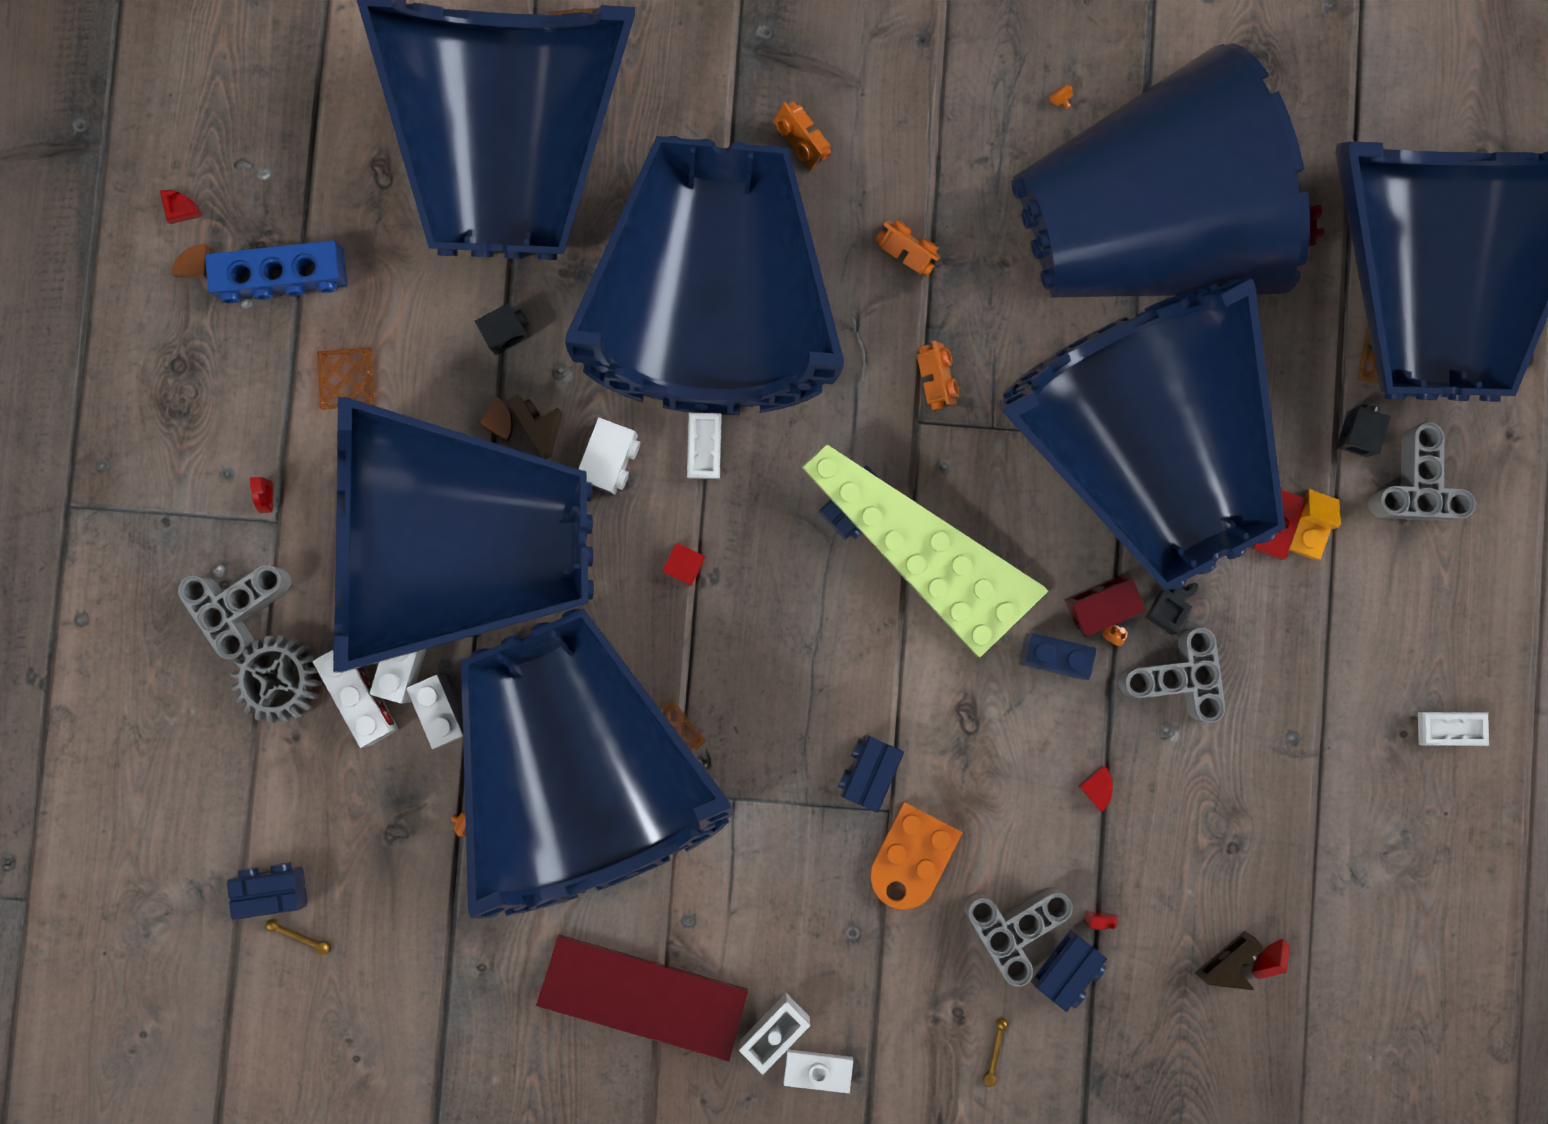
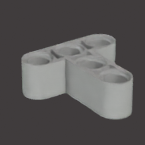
(1414, 486)
(228, 604)
(1185, 677)
(1016, 937)

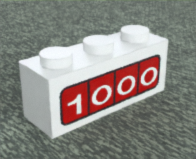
(363, 713)

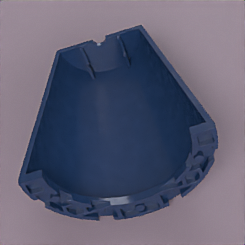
(496, 117)
(1174, 190)
(1449, 265)
(710, 286)
(1165, 429)
(447, 536)
(571, 772)

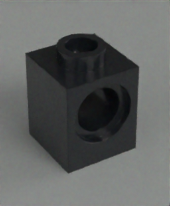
(503, 328)
(1363, 431)

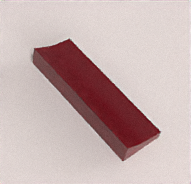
(643, 997)

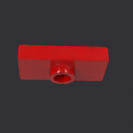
(1279, 546)

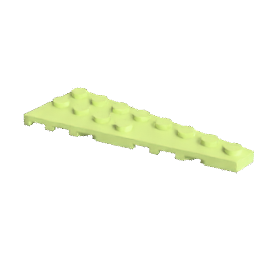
(954, 574)

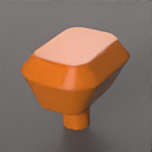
(1061, 96)
(1115, 635)
(460, 824)

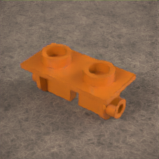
(793, 125)
(899, 238)
(937, 363)

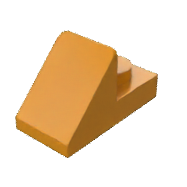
(1317, 519)

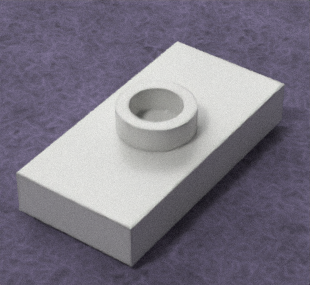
(704, 446)
(1453, 728)
(818, 1071)

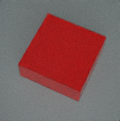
(684, 564)

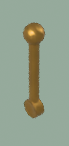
(321, 948)
(989, 1078)

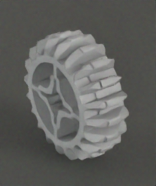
(283, 667)

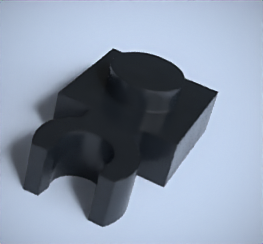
(1170, 608)

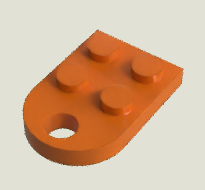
(912, 854)

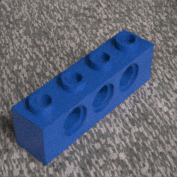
(227, 267)

